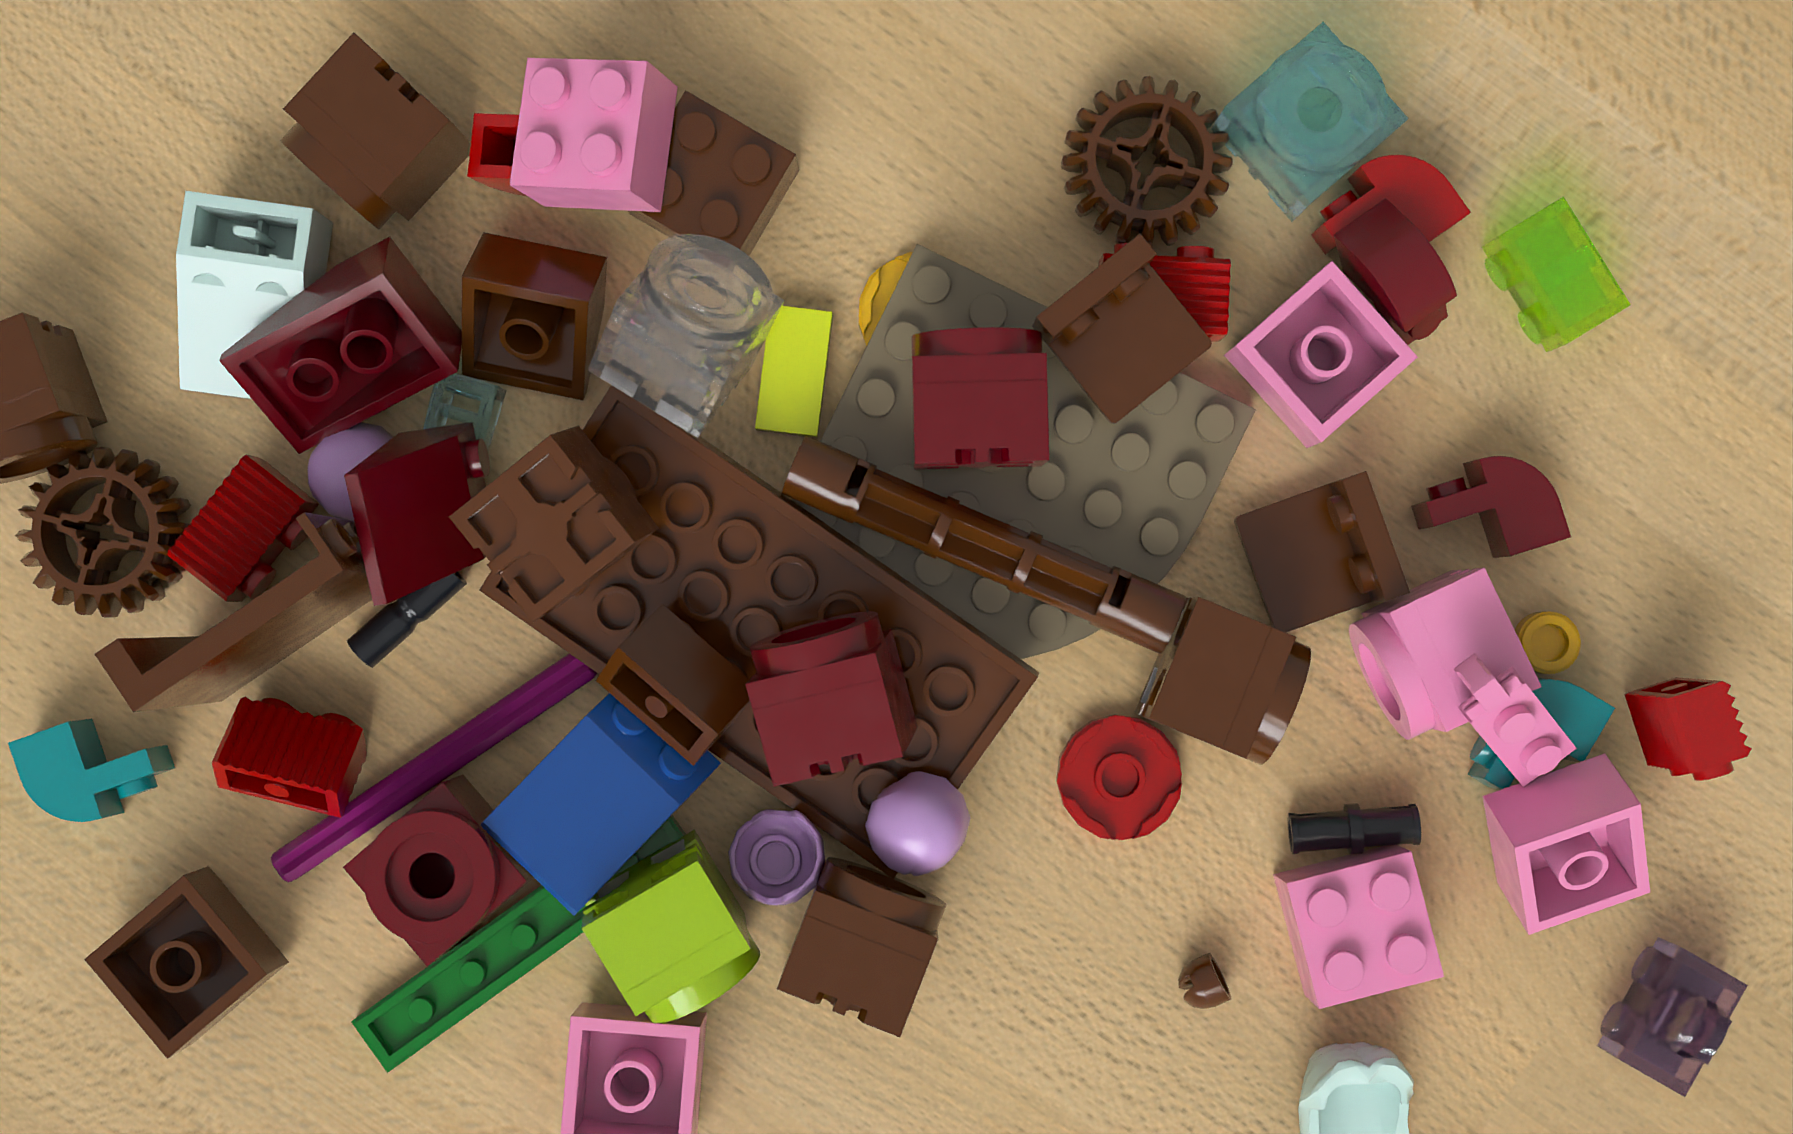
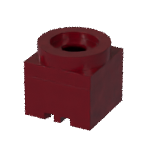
(979, 398)
(830, 697)
(437, 870)

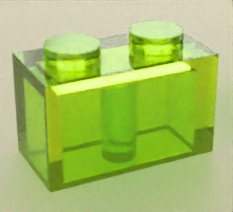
(1554, 276)

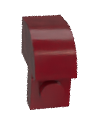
(1396, 270)
(1512, 500)

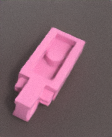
(1512, 721)

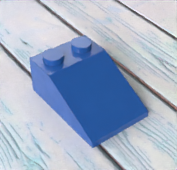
(594, 802)

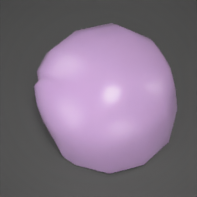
(335, 458)
(917, 823)
(777, 857)

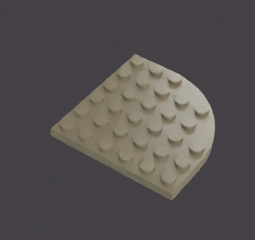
(1108, 491)

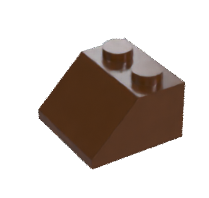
(531, 315)

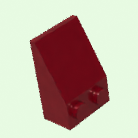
(347, 347)
(404, 507)

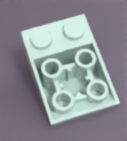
(235, 271)

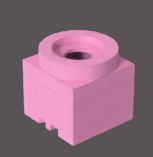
(1420, 637)

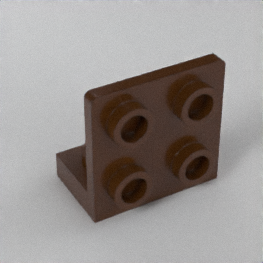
(1122, 331)
(1321, 553)

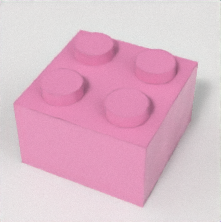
(594, 134)
(1320, 356)
(1567, 843)
(1358, 925)
(632, 1072)

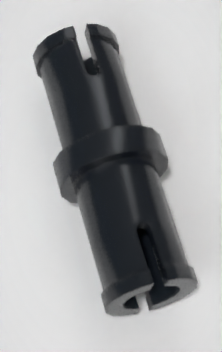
(1354, 828)

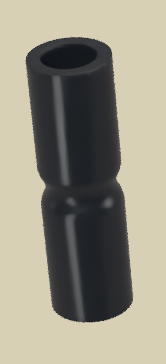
(400, 619)

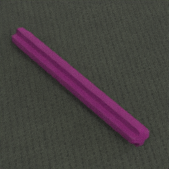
(431, 767)

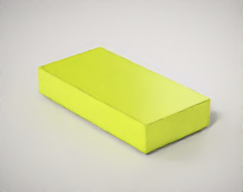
(794, 372)

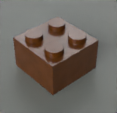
(720, 177)
(186, 960)

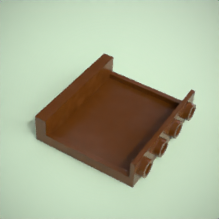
(252, 639)

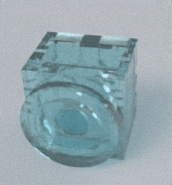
(1309, 120)

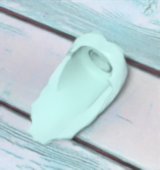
(1355, 1091)

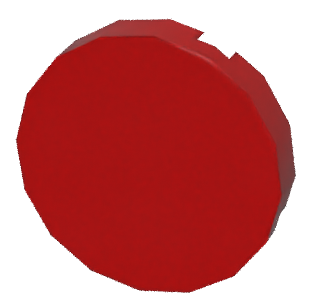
(1119, 777)

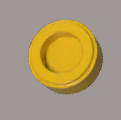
(1549, 641)

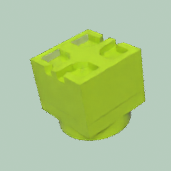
(670, 932)

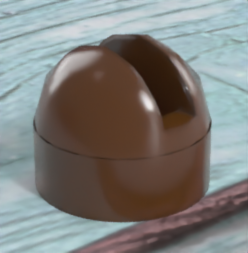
(1205, 983)

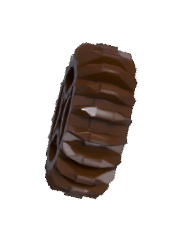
(1174, 169)
(96, 555)

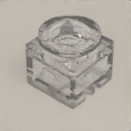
(687, 329)

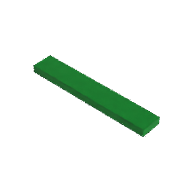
(479, 968)

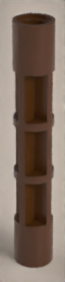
(983, 545)

